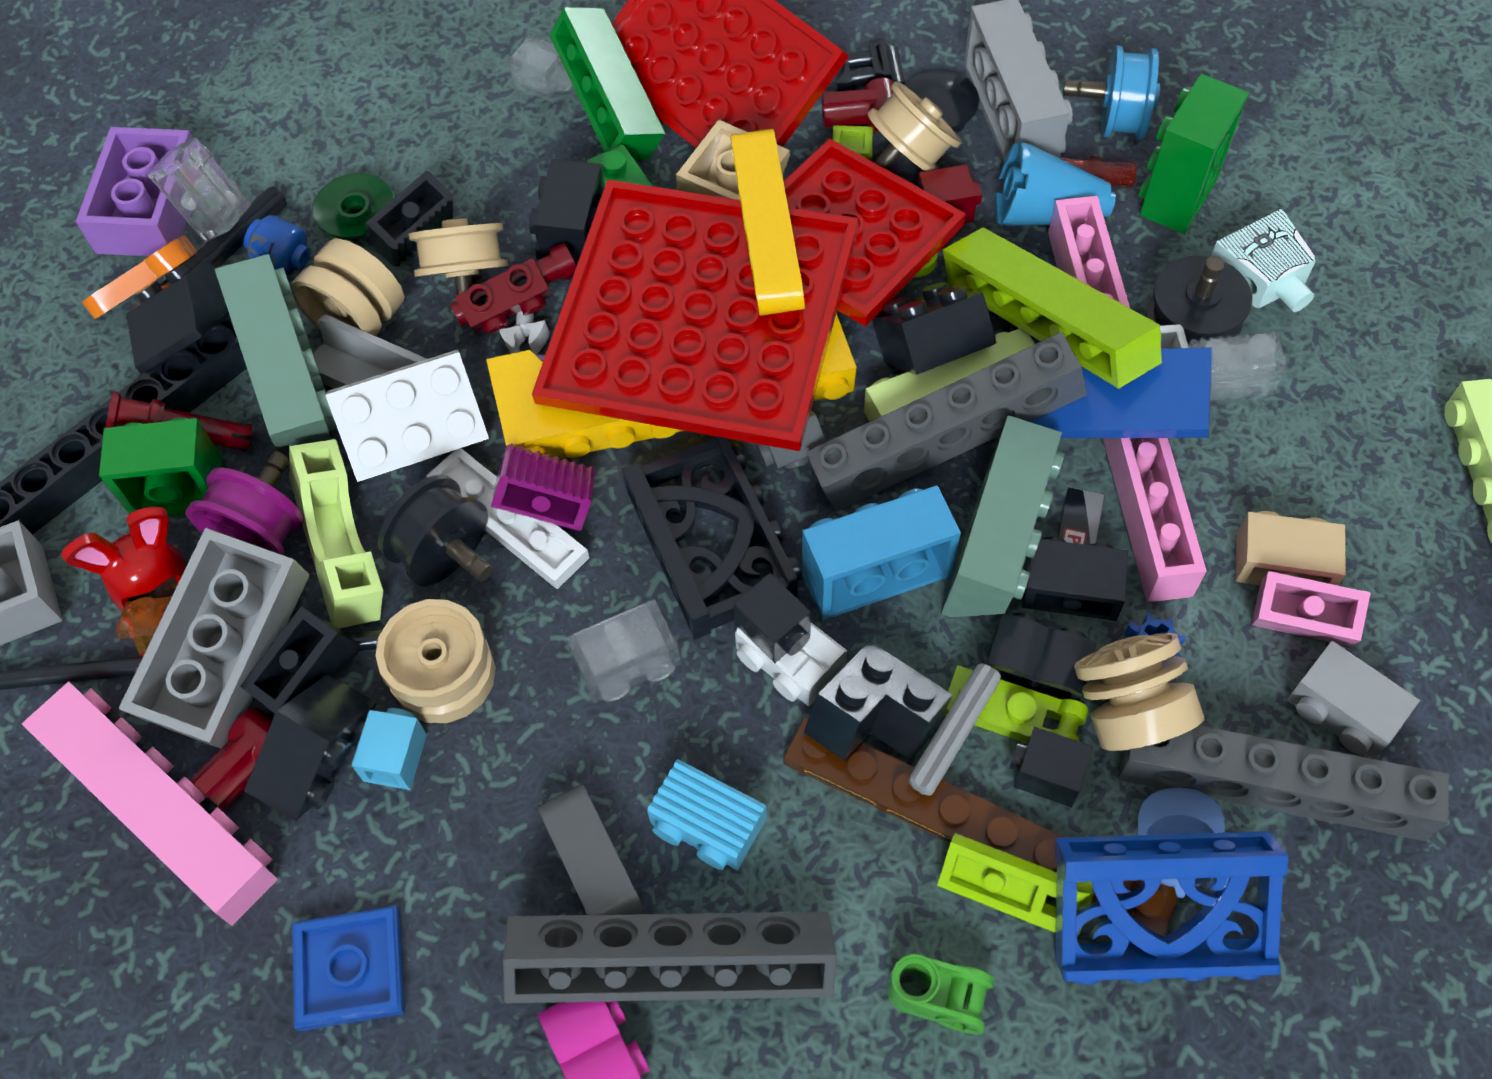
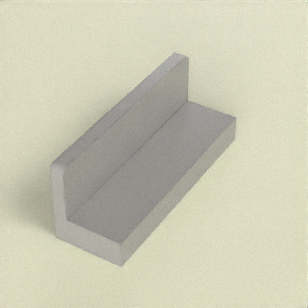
(355, 355)

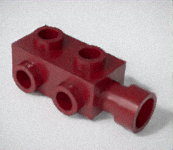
(507, 298)

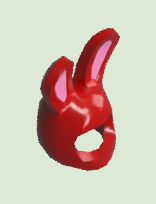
(134, 561)

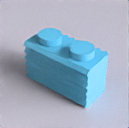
(706, 816)

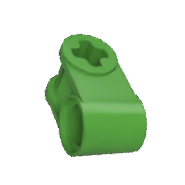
(944, 993)

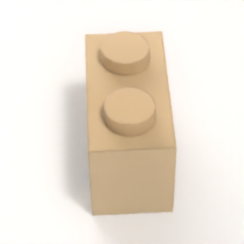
(1290, 547)

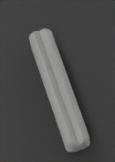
(954, 729)

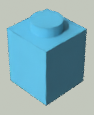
(390, 748)

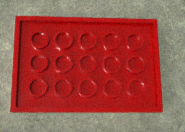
(726, 63)

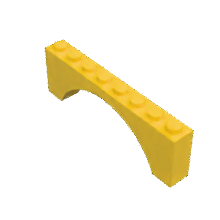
(577, 433)

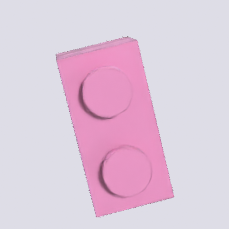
(1311, 609)

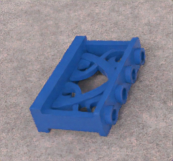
(1196, 947)

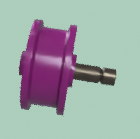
(248, 506)

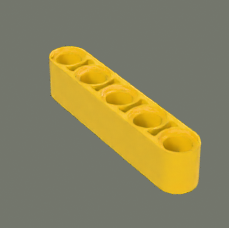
(767, 222)

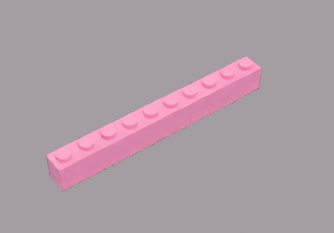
(1141, 467)

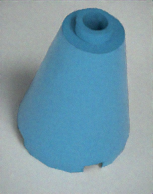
(1038, 180)

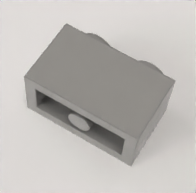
(1352, 701)

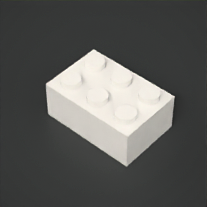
(407, 415)

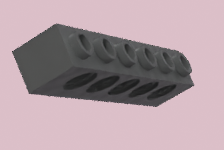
(948, 422)
(1295, 780)
(668, 957)

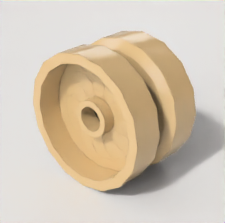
(348, 287)
(436, 660)

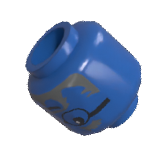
(280, 240)

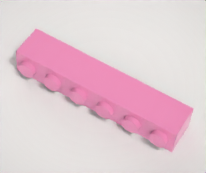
(151, 803)

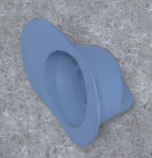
(1180, 812)

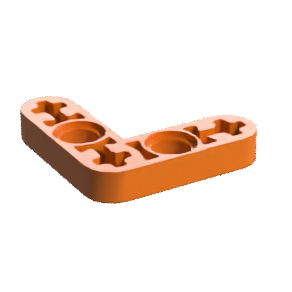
(139, 276)

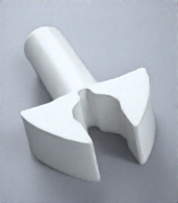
(525, 326)

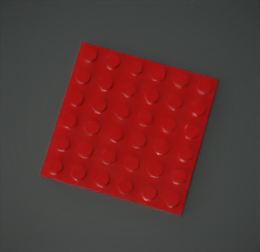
(671, 323)

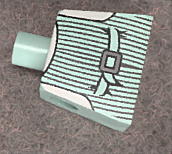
(1271, 260)

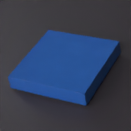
(347, 968)

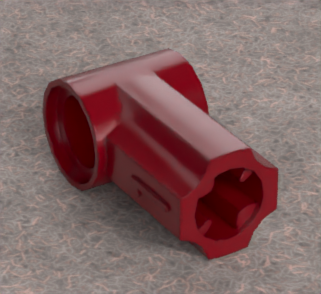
(852, 106)
(231, 767)

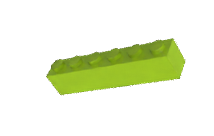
(1047, 301)

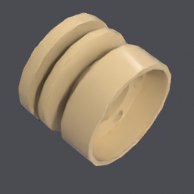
(1142, 701)

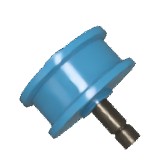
(1126, 94)

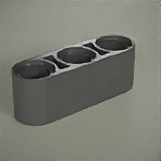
(589, 855)

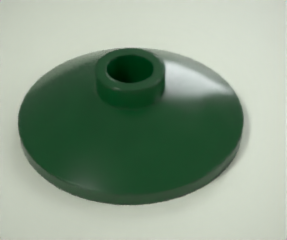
(349, 203)

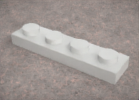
(535, 542)

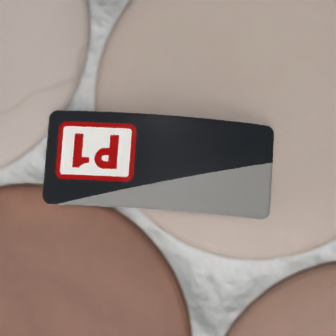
(1081, 516)

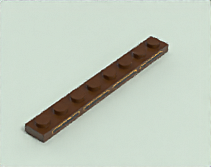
(949, 810)

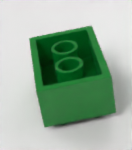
(1191, 152)

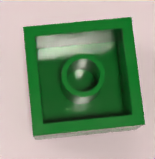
(158, 464)

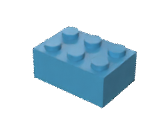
(879, 551)

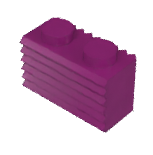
(543, 487)

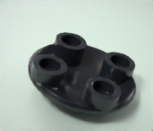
(950, 93)

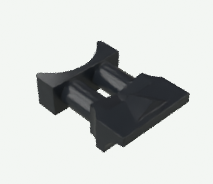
(884, 62)

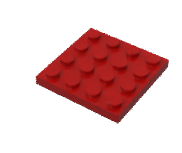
(896, 223)

